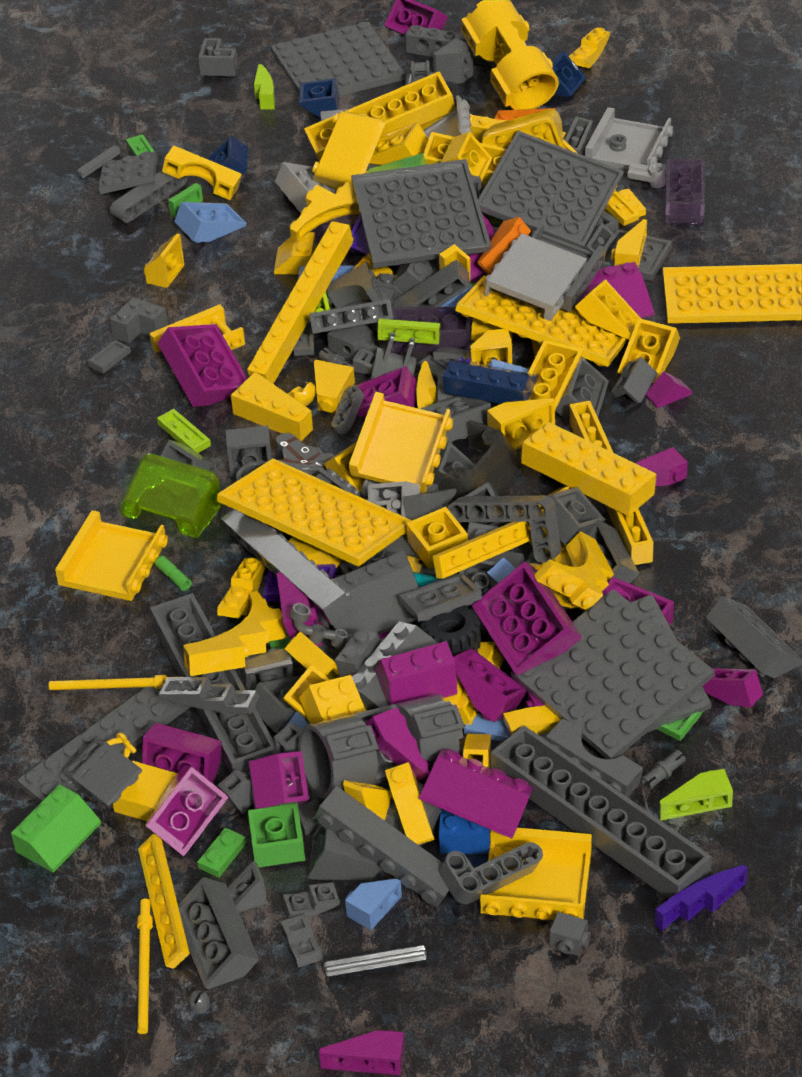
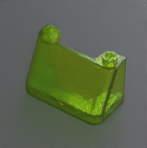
(173, 492)

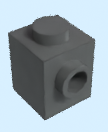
(569, 934)

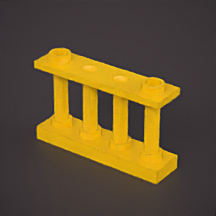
(210, 316)

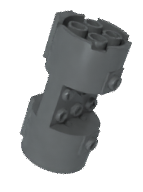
(348, 750)

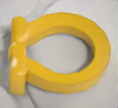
(121, 738)

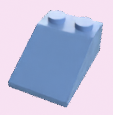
(207, 220)

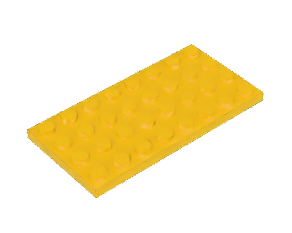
(733, 293)
(529, 322)
(315, 511)

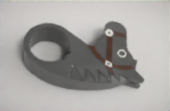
(293, 453)

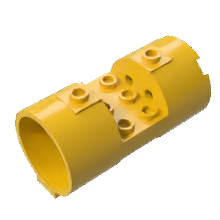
(522, 72)

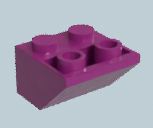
(278, 780)

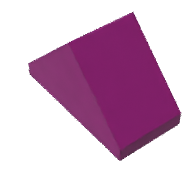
(667, 390)

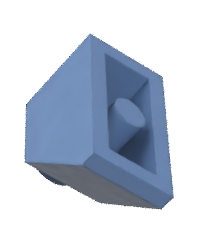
(372, 901)

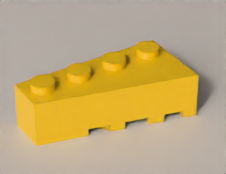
(271, 407)

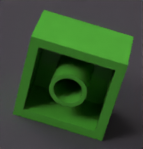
(276, 835)

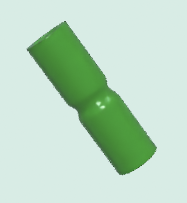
(173, 573)

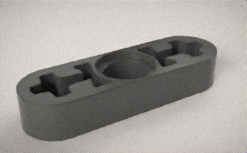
(347, 409)

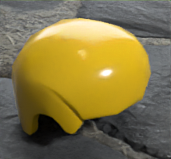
(304, 396)

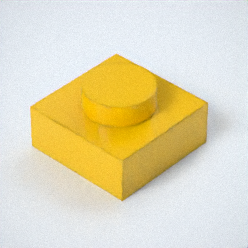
(417, 567)

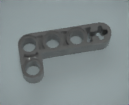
(494, 869)

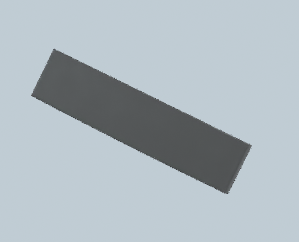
(201, 694)

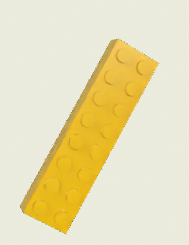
(400, 108)

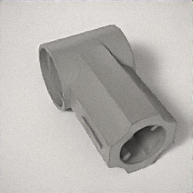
(653, 174)

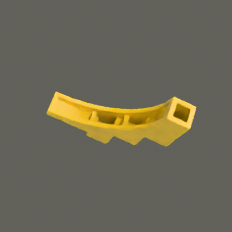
(322, 207)
(585, 579)
(232, 647)

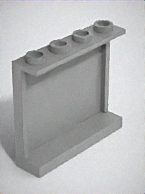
(454, 123)
(643, 143)
(536, 273)

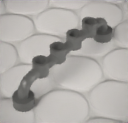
(300, 614)

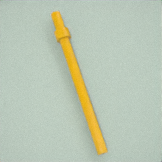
(157, 682)
(144, 924)

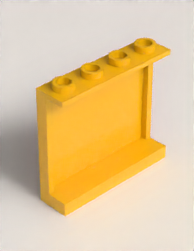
(400, 443)
(110, 558)
(554, 885)

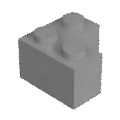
(391, 495)

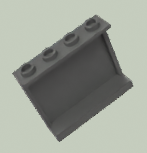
(593, 264)

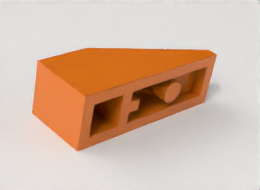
(501, 242)

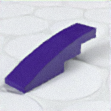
(705, 893)

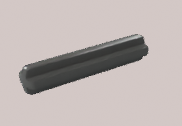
(98, 161)

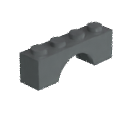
(617, 772)
(238, 783)

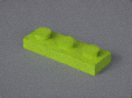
(422, 331)
(183, 431)

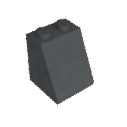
(337, 860)

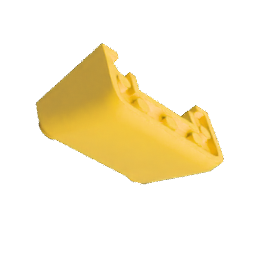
(543, 125)
(348, 149)

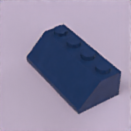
(487, 382)

